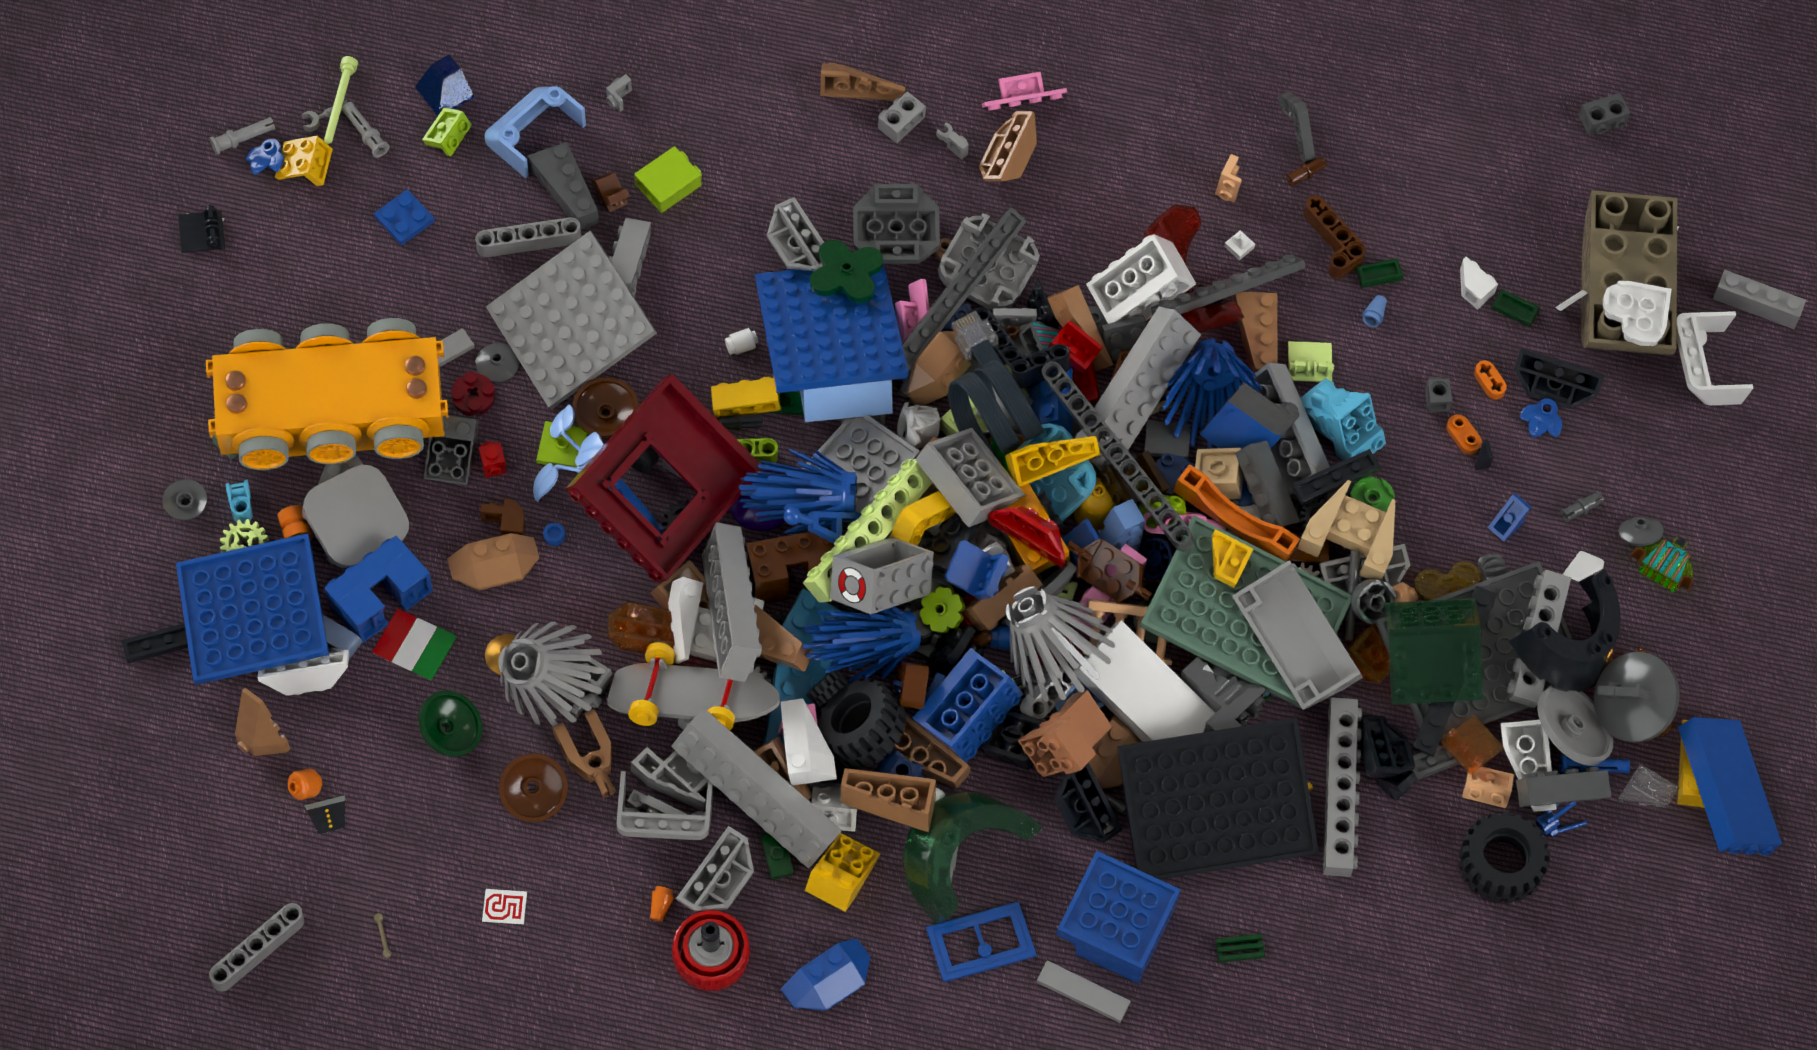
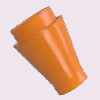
(661, 901)

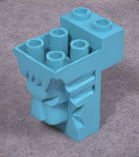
(1344, 419)

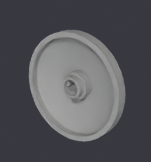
(1574, 726)

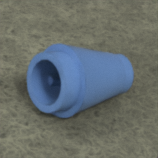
(1374, 313)

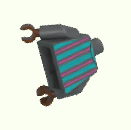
(1034, 335)

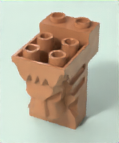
(1067, 737)

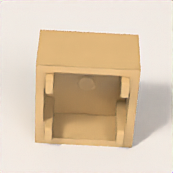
(1222, 469)

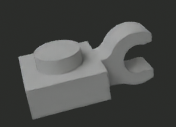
(955, 143)

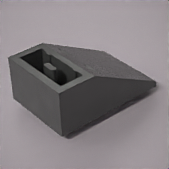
(452, 455)

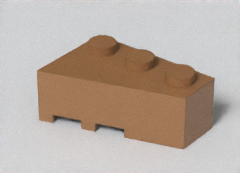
(986, 612)

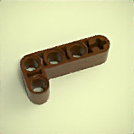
(1319, 212)
(914, 683)

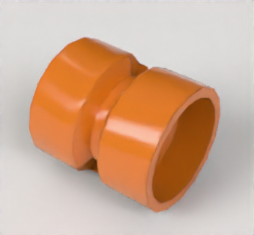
(293, 523)

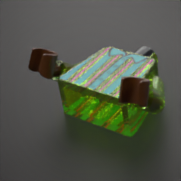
(1666, 563)

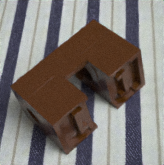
(773, 558)

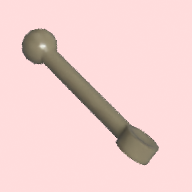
(378, 918)

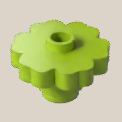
(942, 610)

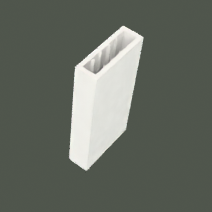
(1143, 689)

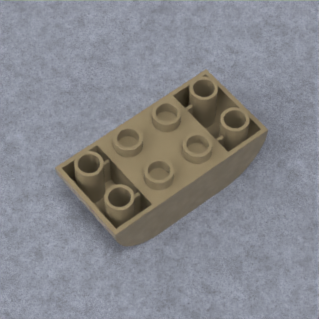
(1627, 241)

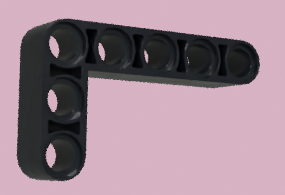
(1024, 369)

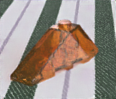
(1370, 655)

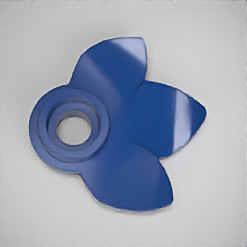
(266, 155)
(1542, 421)

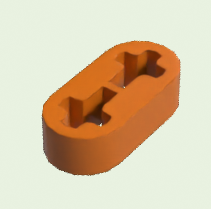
(1493, 378)

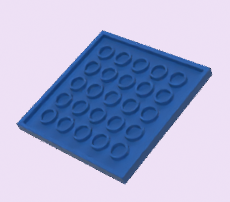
(251, 609)

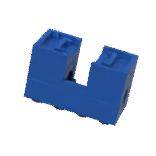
(393, 567)

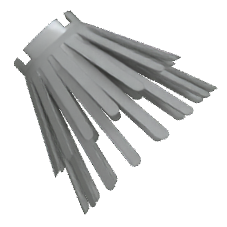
(1037, 620)
(547, 671)

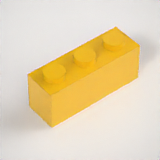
(745, 397)

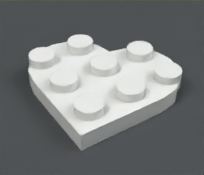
(1640, 309)

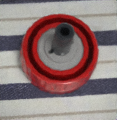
(711, 950)

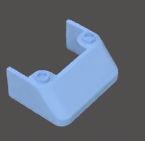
(505, 132)

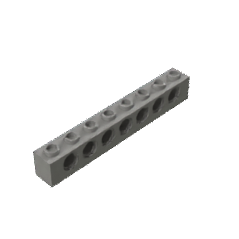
(1334, 862)

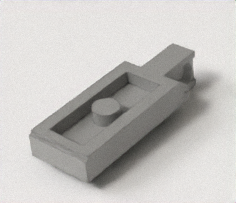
(652, 804)

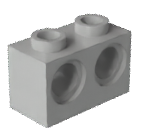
(904, 119)

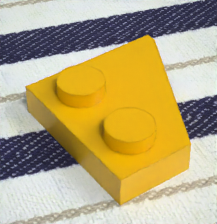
(1228, 558)

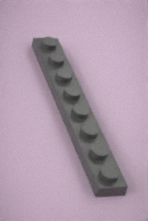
(1235, 284)

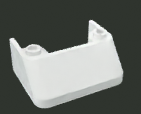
(1691, 337)

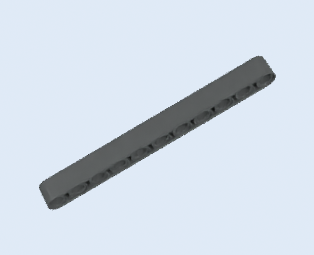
(1121, 464)

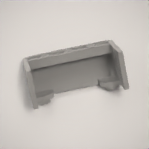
(658, 825)

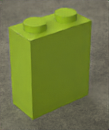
(668, 179)

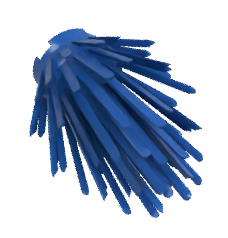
(808, 490)
(864, 639)

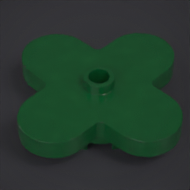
(846, 271)

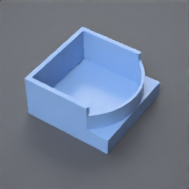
(847, 401)

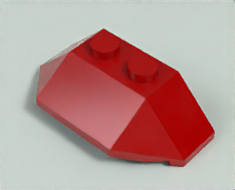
(1030, 530)

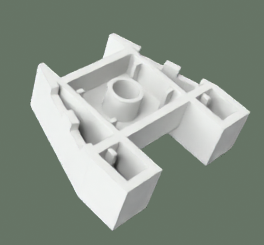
(690, 622)

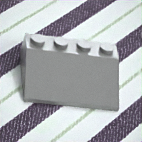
(968, 476)

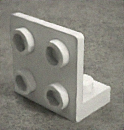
(829, 803)

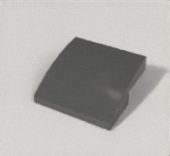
(1161, 439)

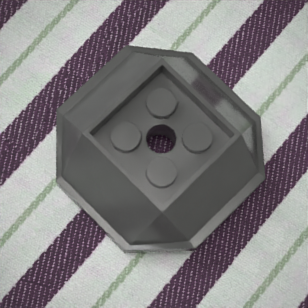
(899, 208)

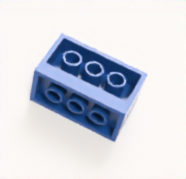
(968, 705)

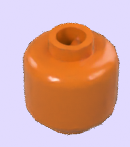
(304, 784)

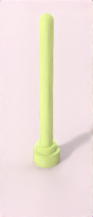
(348, 67)

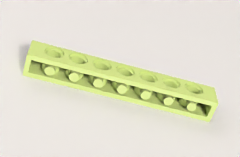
(880, 526)

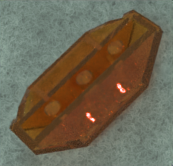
(638, 625)

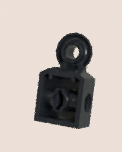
(1004, 743)

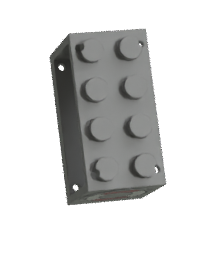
(881, 575)

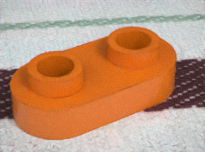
(1462, 433)

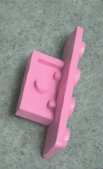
(1022, 88)
(911, 312)

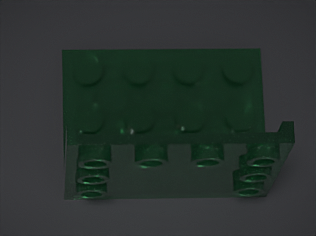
(1434, 651)

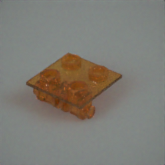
(1472, 744)

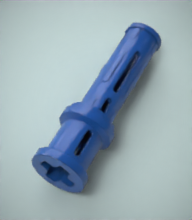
(1611, 765)

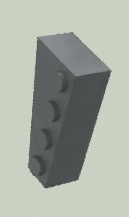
(562, 178)

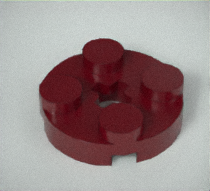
(473, 382)

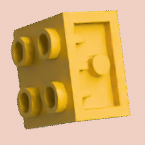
(305, 158)

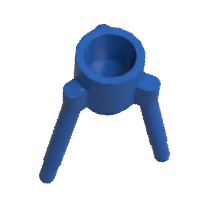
(1548, 821)

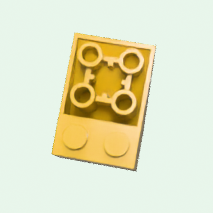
(841, 872)

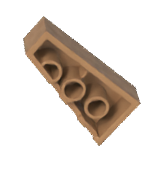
(1258, 327)
(890, 796)

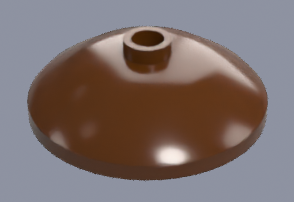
(603, 396)
(539, 802)

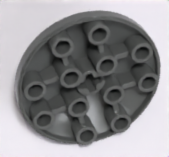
(1636, 697)

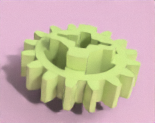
(249, 537)

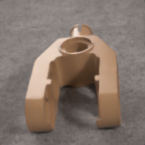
(580, 764)

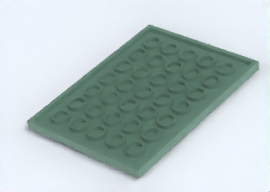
(1205, 619)

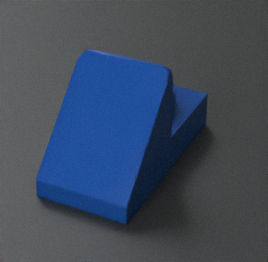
(1510, 517)

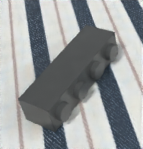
(1267, 485)
(1564, 787)

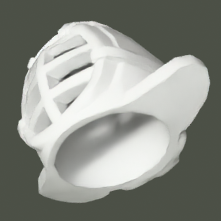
(919, 424)

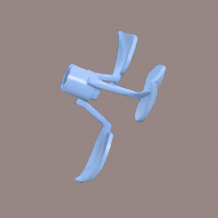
(590, 446)

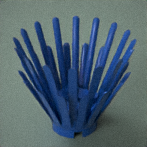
(1213, 373)

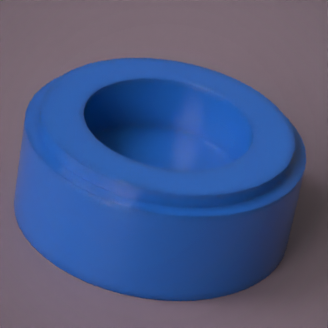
(554, 534)

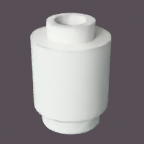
(741, 341)

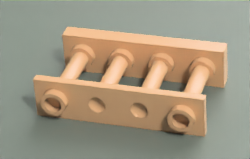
(1120, 612)

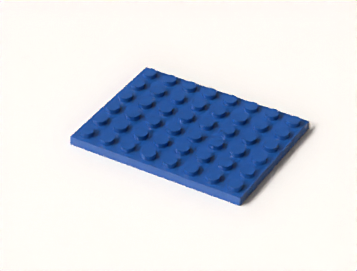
(828, 338)

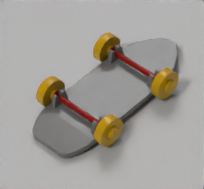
(683, 691)

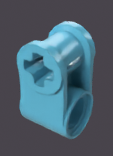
(239, 498)

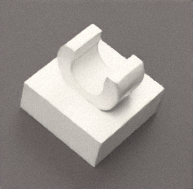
(1239, 245)

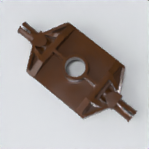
(1093, 564)

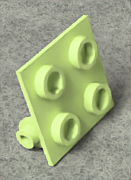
(1310, 361)

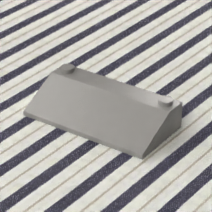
(1297, 636)

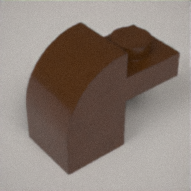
(610, 192)
(510, 516)

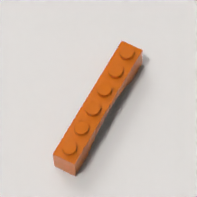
(1204, 495)

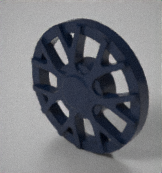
(1156, 558)

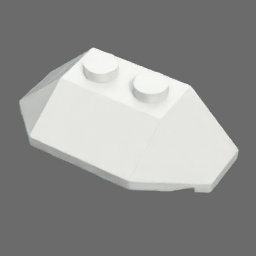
(307, 675)

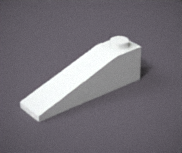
(805, 747)

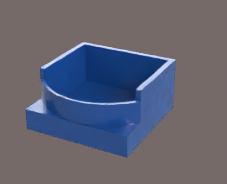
(1118, 916)

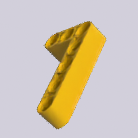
(920, 516)

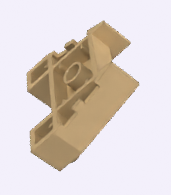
(1353, 527)

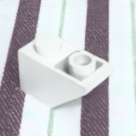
(1475, 284)

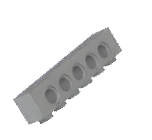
(1558, 587)

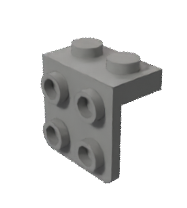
(1015, 317)

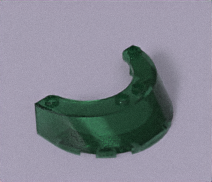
(930, 853)

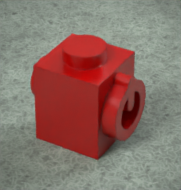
(492, 459)

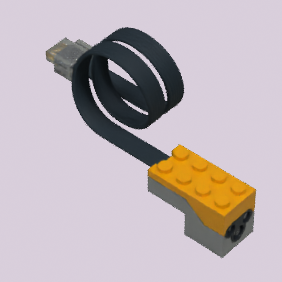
(978, 338)

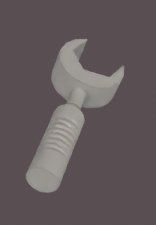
(315, 118)

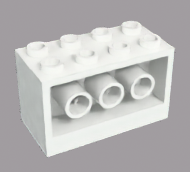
(1141, 280)

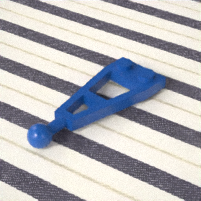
(793, 516)

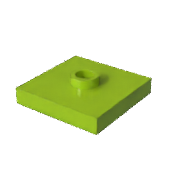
(558, 449)

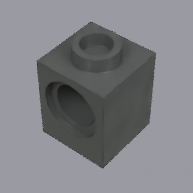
(1435, 402)

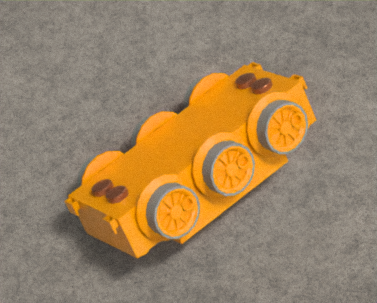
(327, 394)

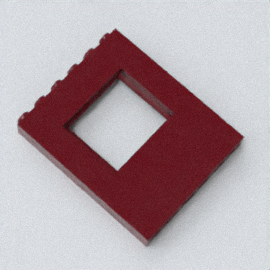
(694, 447)

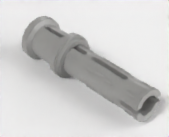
(369, 135)
(231, 138)

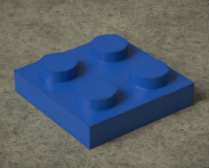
(404, 217)

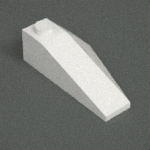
(1527, 751)

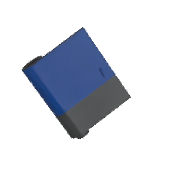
(1249, 420)

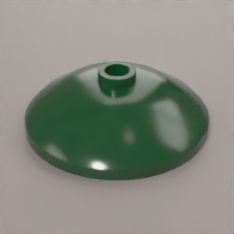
(458, 718)

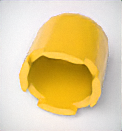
(1095, 507)

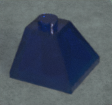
(444, 85)

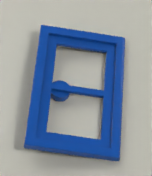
(987, 961)

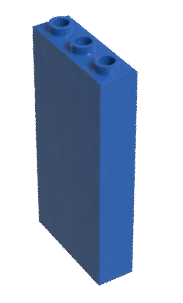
(1730, 786)

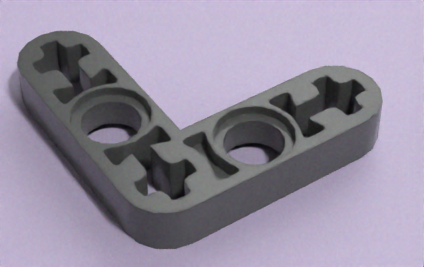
(1297, 111)

